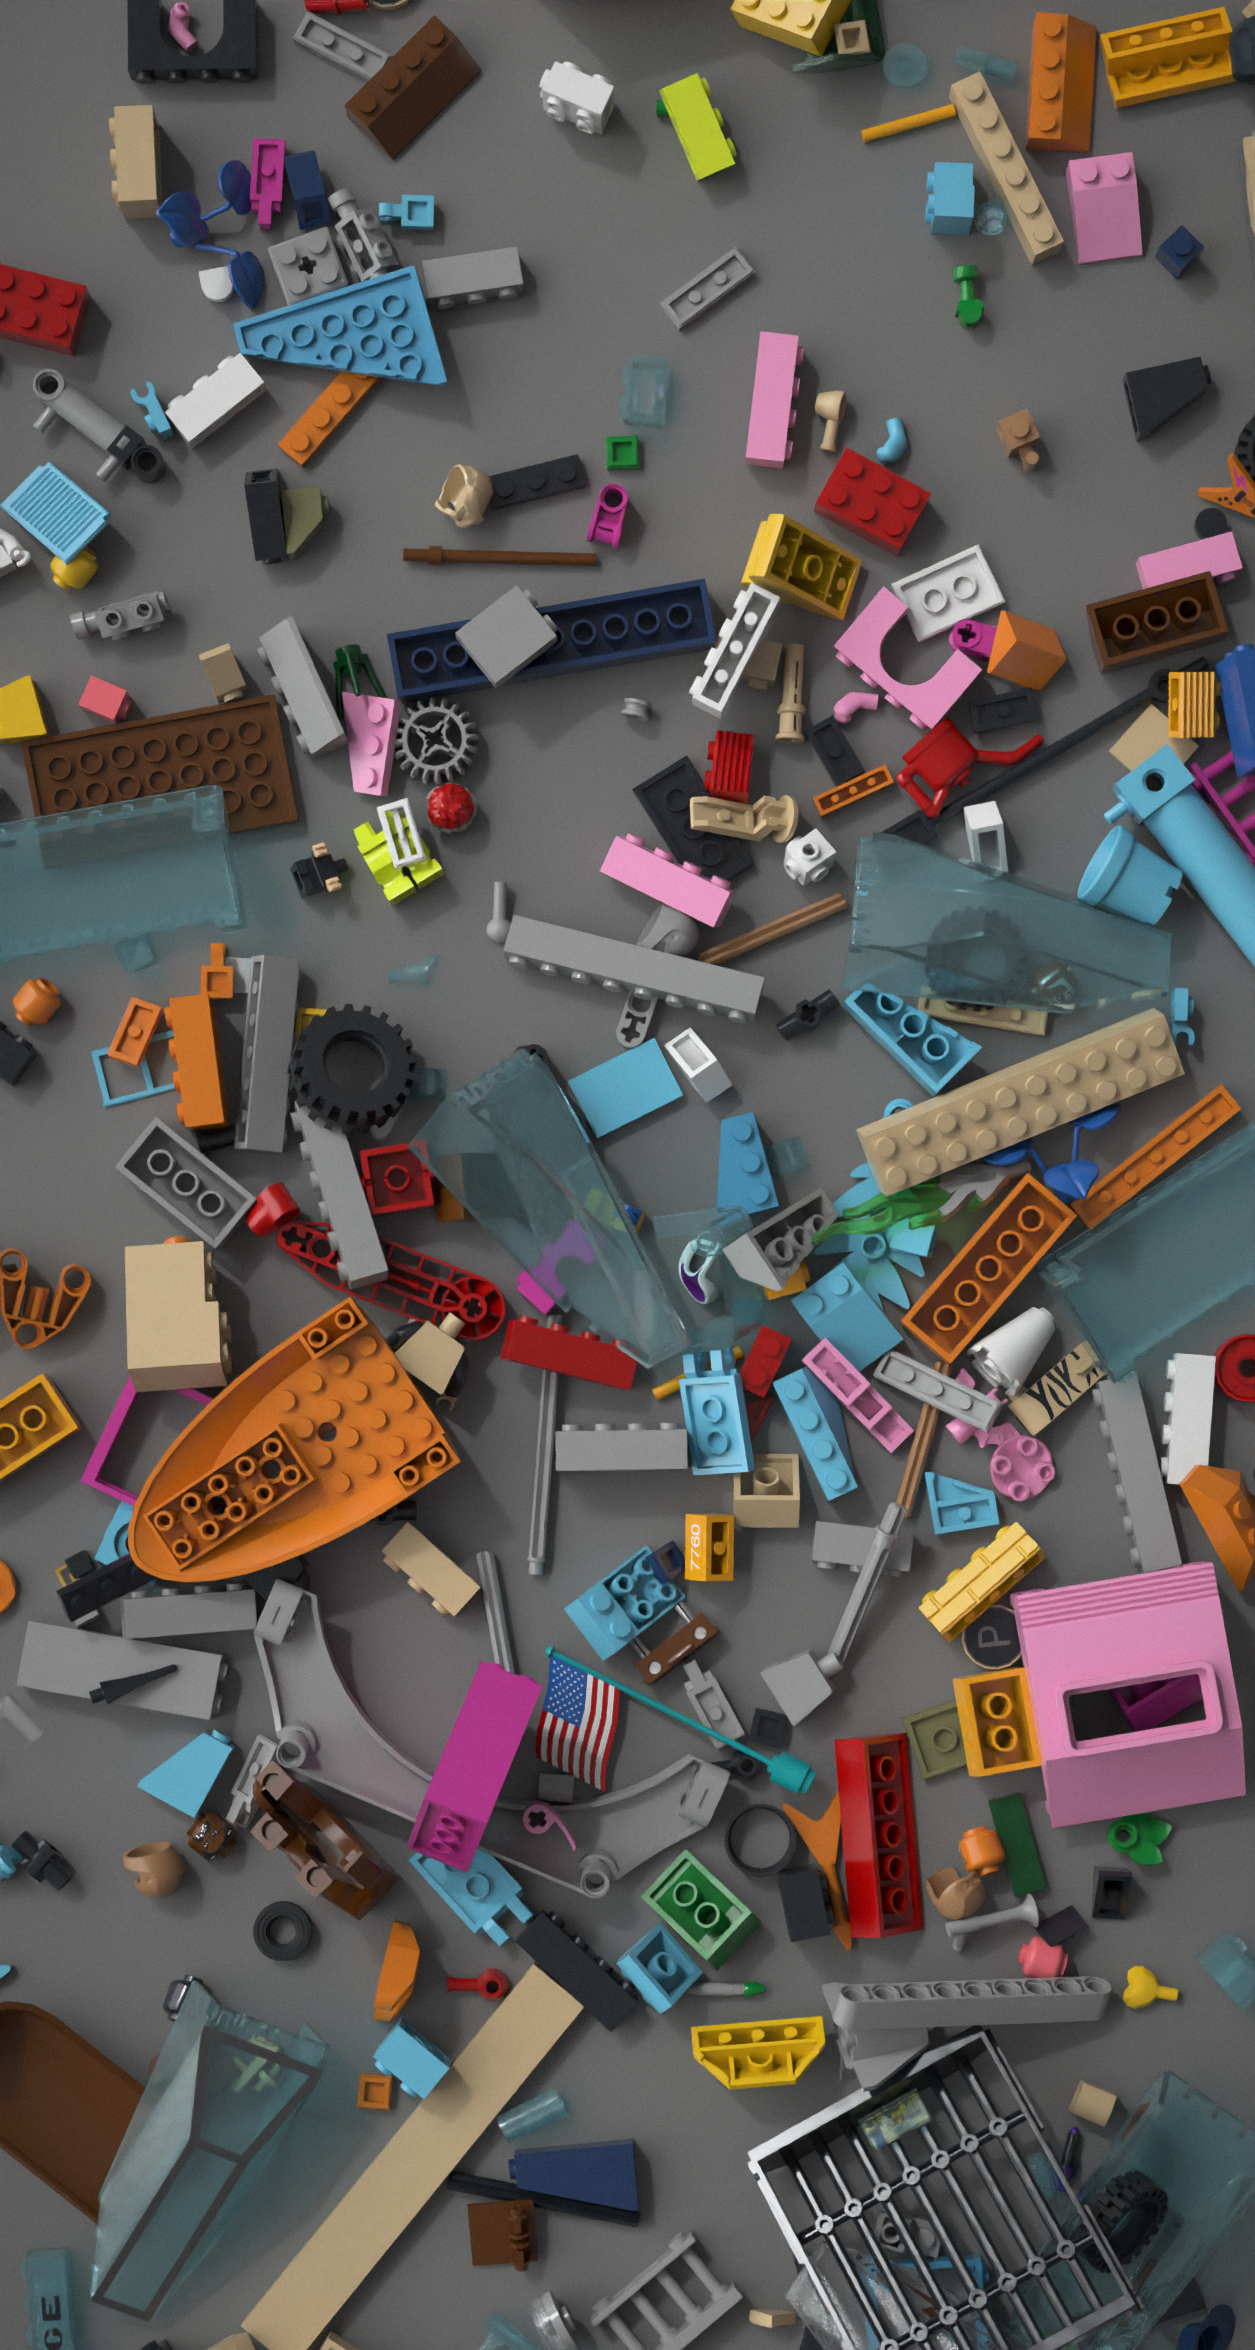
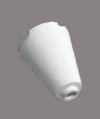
(1013, 1349)

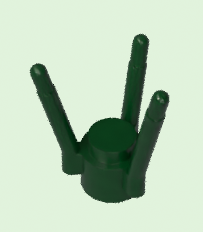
(350, 662)

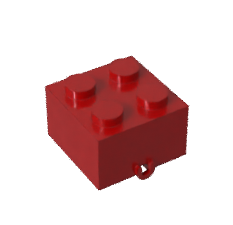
(395, 1180)

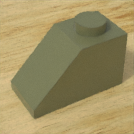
(303, 517)

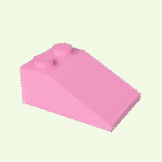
(1104, 207)

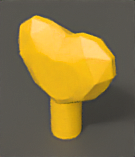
(1145, 1988)

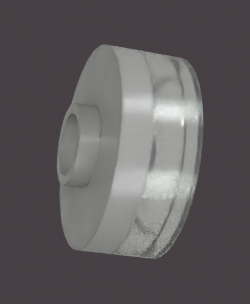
(553, 2323)

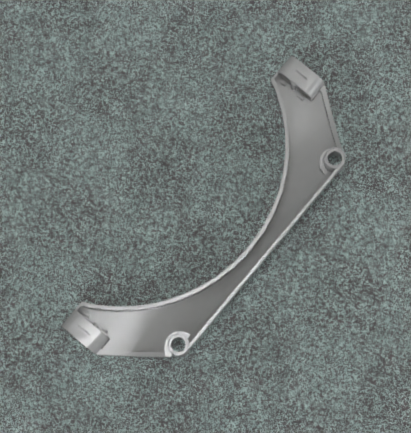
(355, 1757)

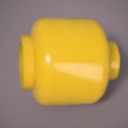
(77, 572)

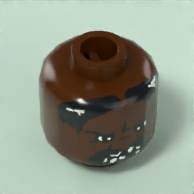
(211, 1836)

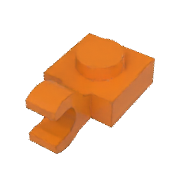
(218, 979)

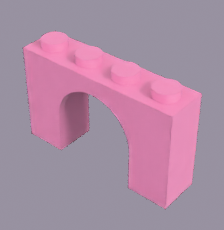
(863, 647)

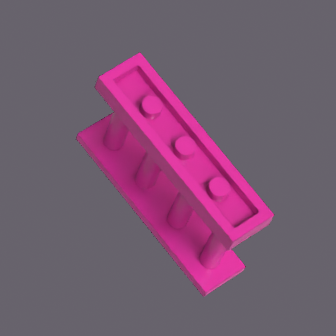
(1221, 804)

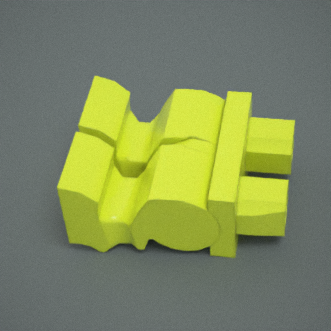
(379, 860)

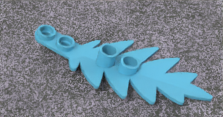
(872, 1251)

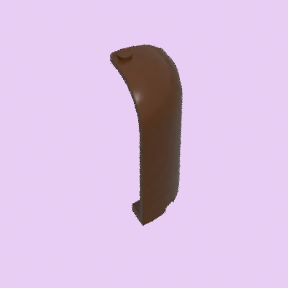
(61, 2104)

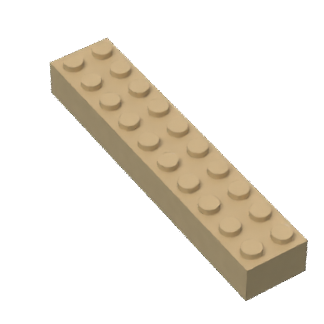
(1020, 1101)

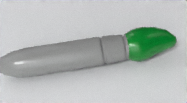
(727, 1989)

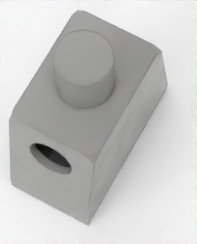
(802, 1682)

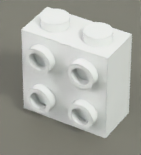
(577, 97)

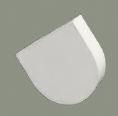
(216, 284)

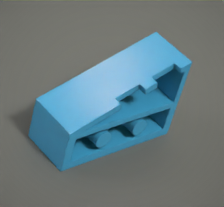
(743, 1167)

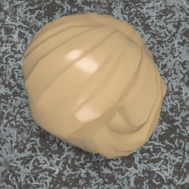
(468, 492)

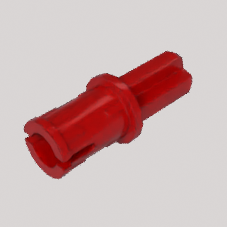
(336, 6)

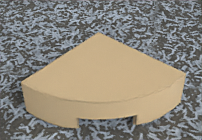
(772, 2318)

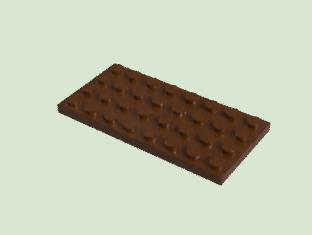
(219, 745)

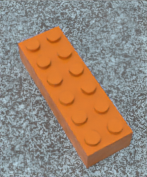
(987, 1268)

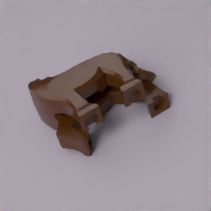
(320, 1843)

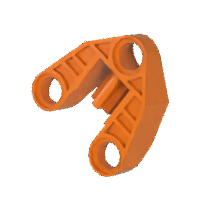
(62, 1306)
(397, 1973)

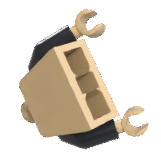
(433, 1355)

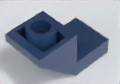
(307, 189)

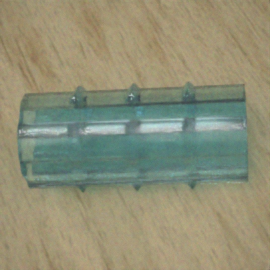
(532, 2115)

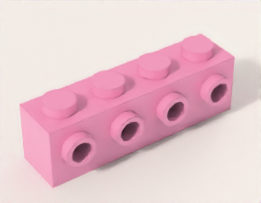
(772, 400)
(669, 881)

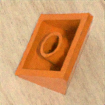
(1025, 652)

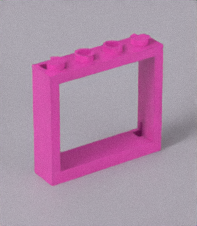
(111, 1434)

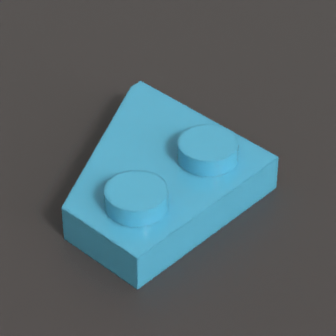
(959, 1504)

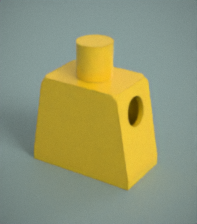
(21, 712)

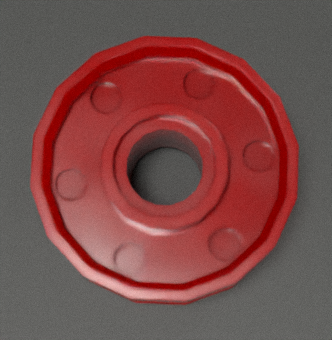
(1227, 1372)

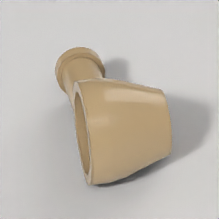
(832, 407)

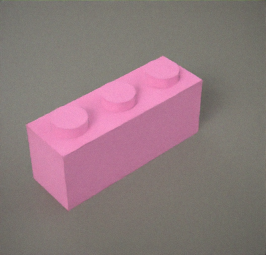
(1211, 554)

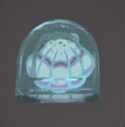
(990, 217)

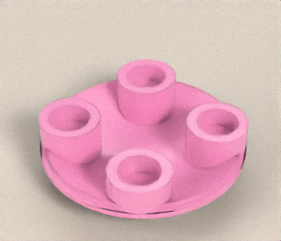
(1021, 1467)

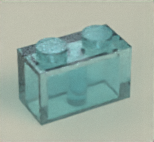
(1230, 1967)

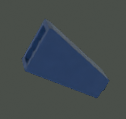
(583, 2172)

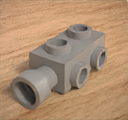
(361, 237)
(129, 614)

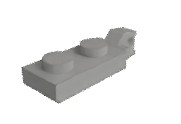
(711, 1704)
(244, 1804)

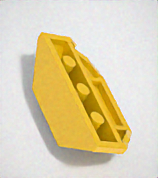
(759, 2050)

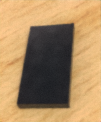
(667, 804)

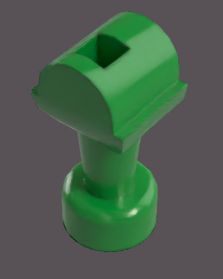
(969, 308)

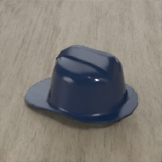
(1210, 2334)

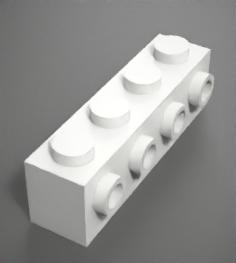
(735, 650)

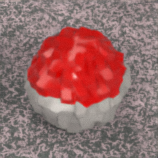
(451, 808)

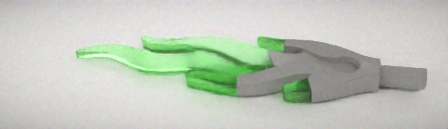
(931, 1200)

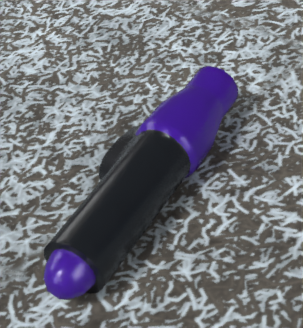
(1069, 2158)

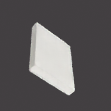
(948, 593)

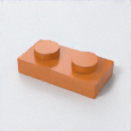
(135, 1032)

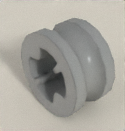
(636, 709)

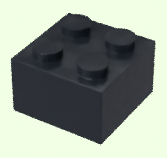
(803, 1902)

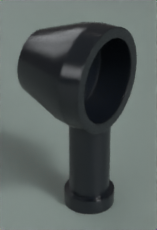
(734, 1766)

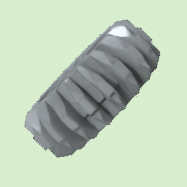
(459, 756)

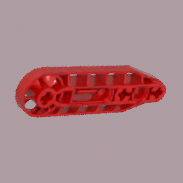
(458, 1290)

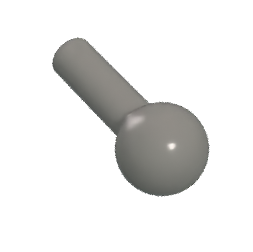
(499, 926)

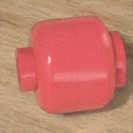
(1041, 1960)

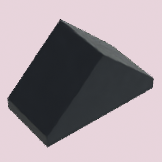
(1110, 1892)

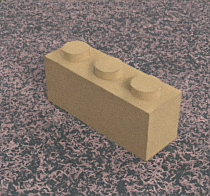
(430, 1570)

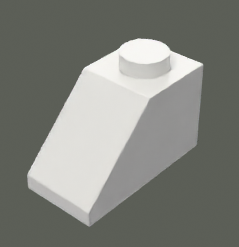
(986, 835)
(698, 1065)

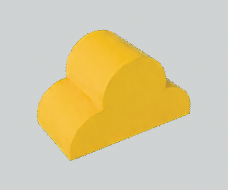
(802, 567)

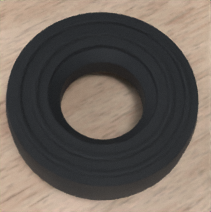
(263, 1938)

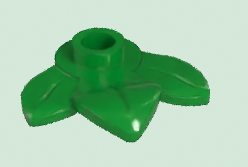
(1144, 1837)

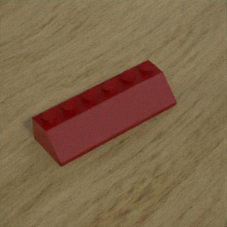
(878, 1835)

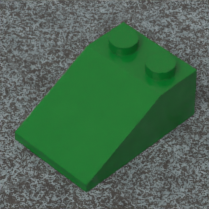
(701, 1909)

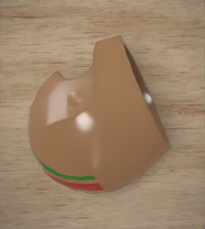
(159, 1868)

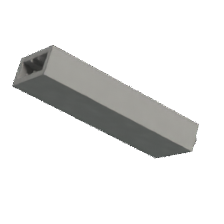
(77, 1660)

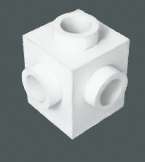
(809, 857)

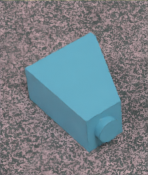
(190, 1773)

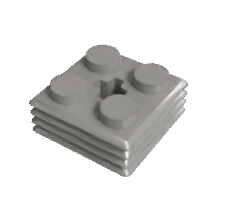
(312, 248)

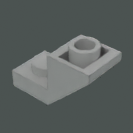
(919, 2227)

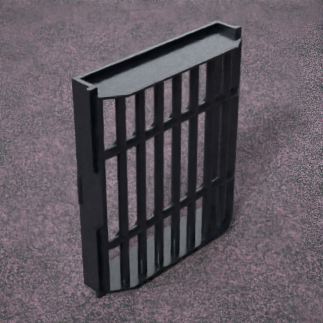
(843, 2119)

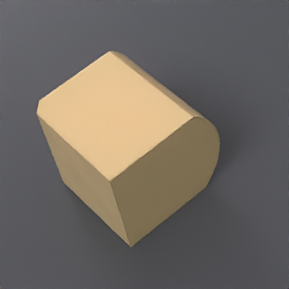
(1092, 2102)

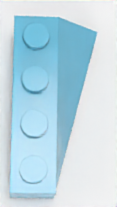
(912, 1038)
(819, 1429)

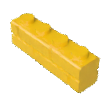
(981, 1581)

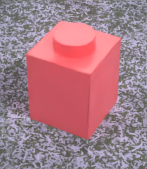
(105, 700)

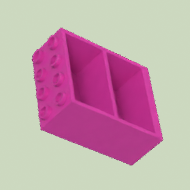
(474, 1765)

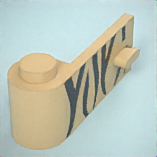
(1055, 1390)

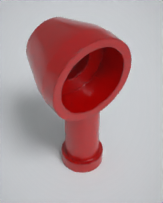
(479, 1984)

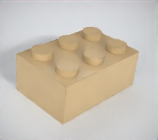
(136, 161)

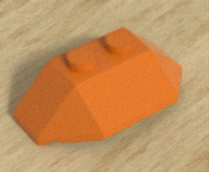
(1227, 1517)

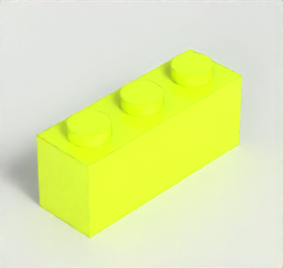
(698, 126)

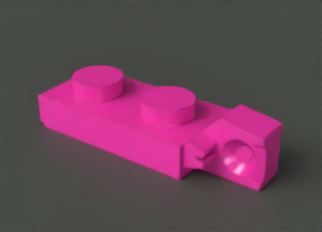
(267, 179)

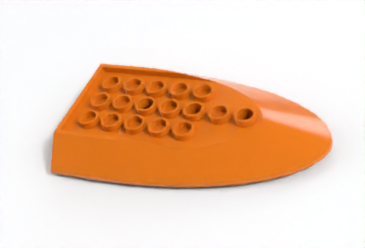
(324, 1373)

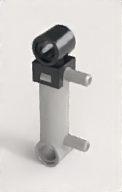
(119, 441)

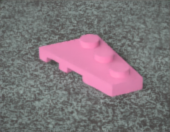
(370, 738)

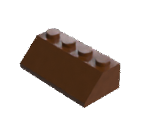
(412, 88)
(1156, 622)

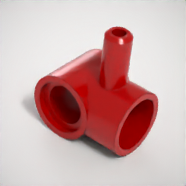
(273, 1209)

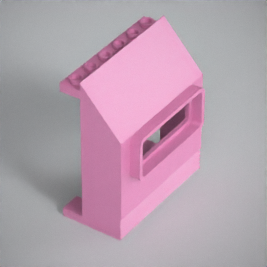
(1120, 1637)

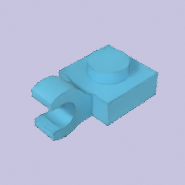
(414, 212)
(156, 418)
(1181, 1008)

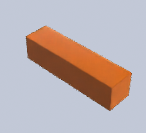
(852, 791)

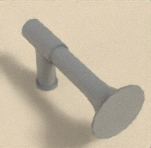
(960, 1928)

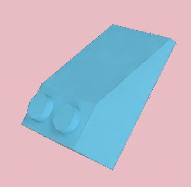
(847, 1316)

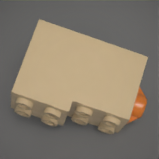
(174, 1318)

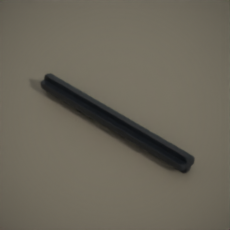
(509, 2192)

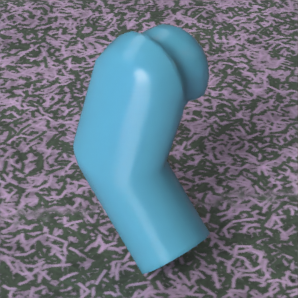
(895, 445)

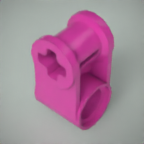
(608, 522)
(980, 640)

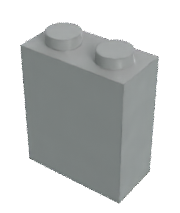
(507, 636)

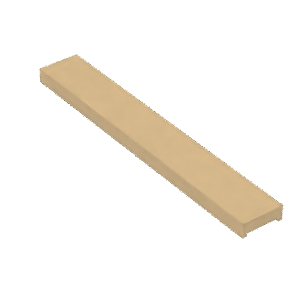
(413, 2163)

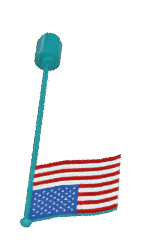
(582, 1722)

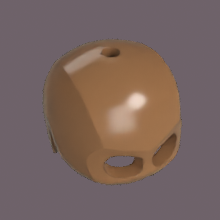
(954, 1895)

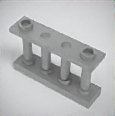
(697, 2317)

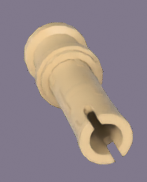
(791, 708)

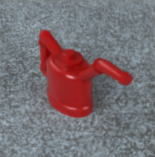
(945, 760)

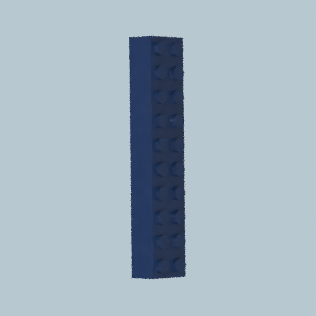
(589, 637)

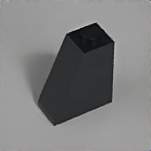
(1163, 392)
(266, 515)

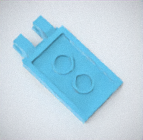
(715, 1414)
(476, 1895)

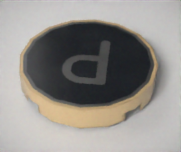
(992, 1638)

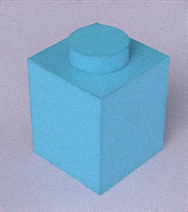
(916, 1242)

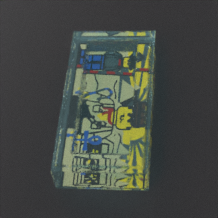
(894, 2119)

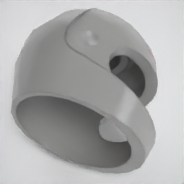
(672, 927)

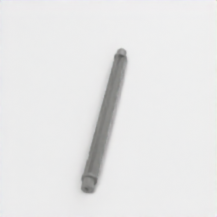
(543, 1465)

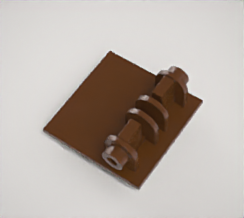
(503, 2233)

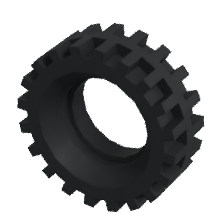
(339, 1105)

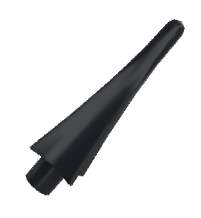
(117, 1688)

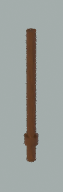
(436, 555)

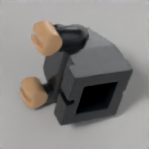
(318, 872)

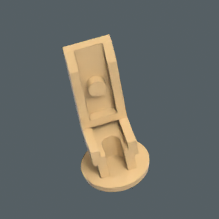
(746, 820)

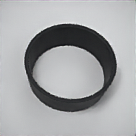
(767, 1871)

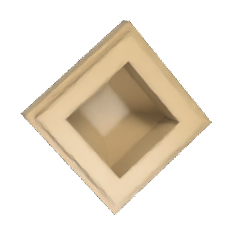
(852, 37)

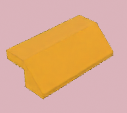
(1168, 57)

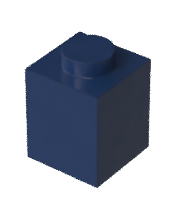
(1179, 252)

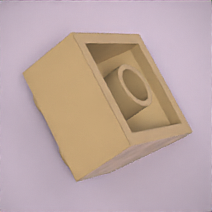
(769, 1493)

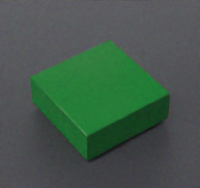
(622, 452)

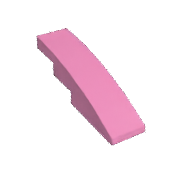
(857, 1395)

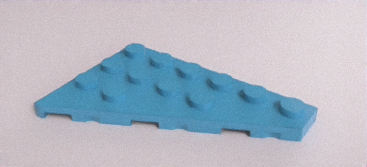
(358, 329)

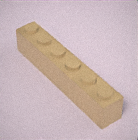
(1006, 168)

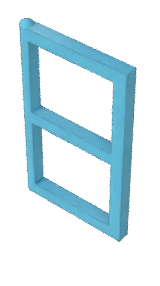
(144, 1064)

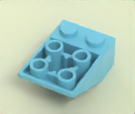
(623, 1605)

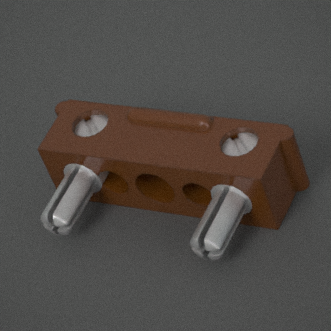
(676, 1648)

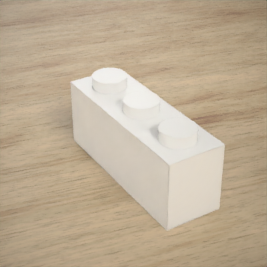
(215, 399)

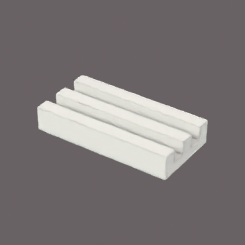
(409, 859)

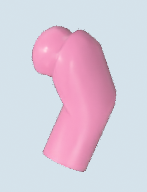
(178, 26)
(852, 702)

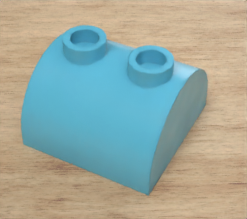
(659, 1968)

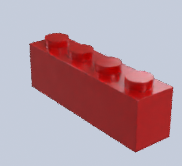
(567, 1353)

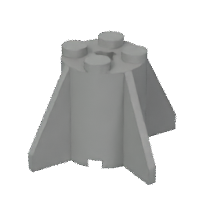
(874, 2053)

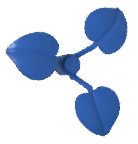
(188, 228)
(1067, 1180)

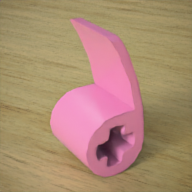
(550, 1816)

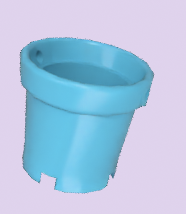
(1129, 878)

